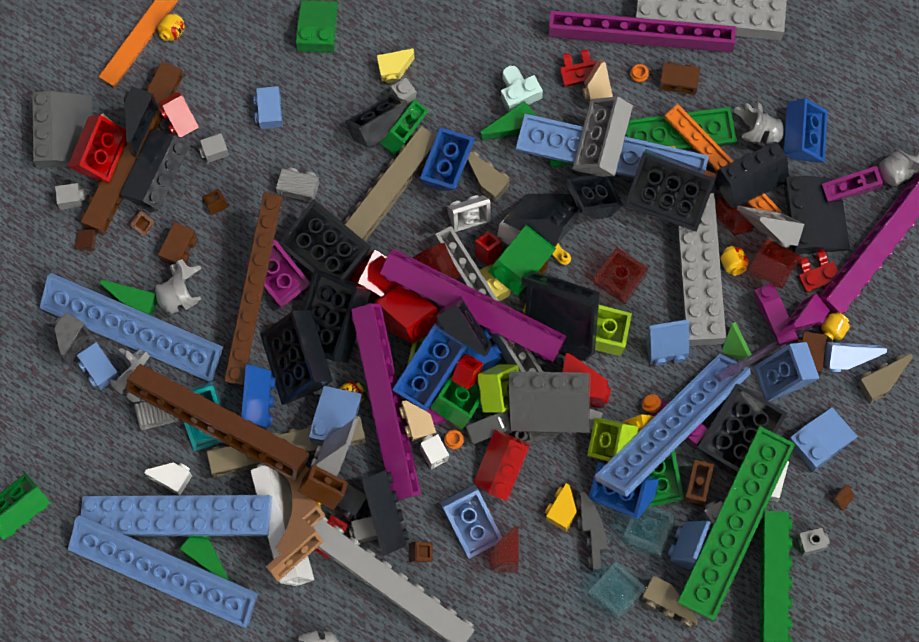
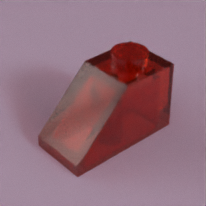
(733, 218)

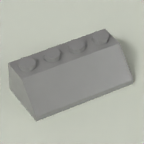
(603, 136)

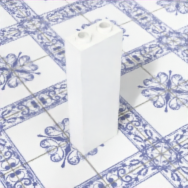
(275, 484)

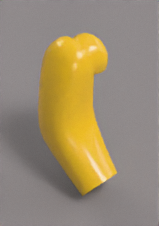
(561, 255)

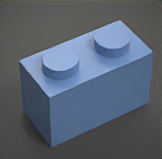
(269, 107)
(97, 365)

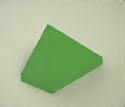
(735, 344)

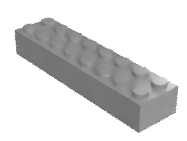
(751, 17)
(702, 280)

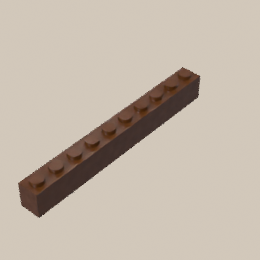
(107, 198)
(253, 288)
(217, 422)

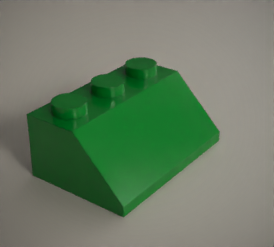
(19, 504)

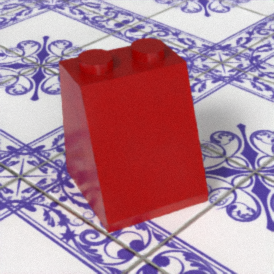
(369, 275)
(407, 314)
(599, 385)

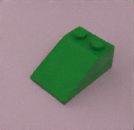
(317, 26)
(525, 253)
(669, 484)

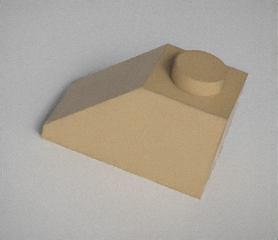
(597, 83)

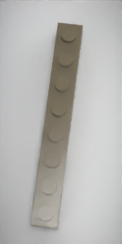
(391, 183)
(229, 460)

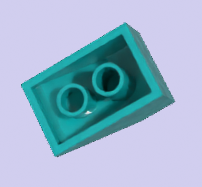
(198, 438)

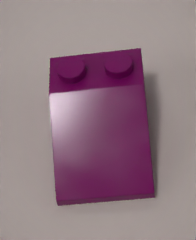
(283, 276)

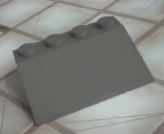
(58, 126)
(549, 401)

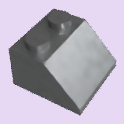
(70, 336)

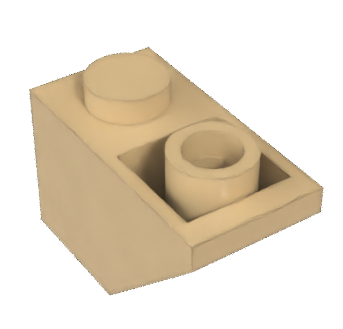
(418, 421)

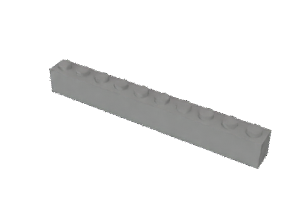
(472, 277)
(392, 585)

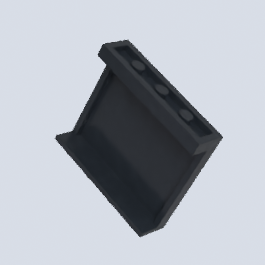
(566, 309)

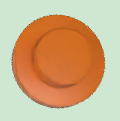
(639, 73)
(651, 403)
(453, 439)

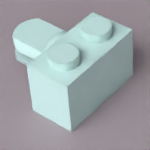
(519, 89)

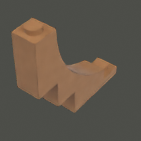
(300, 536)

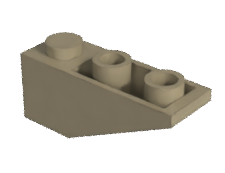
(488, 179)
(879, 383)
(663, 594)

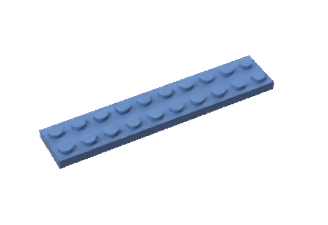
(561, 141)
(132, 327)
(670, 427)
(181, 514)
(162, 571)

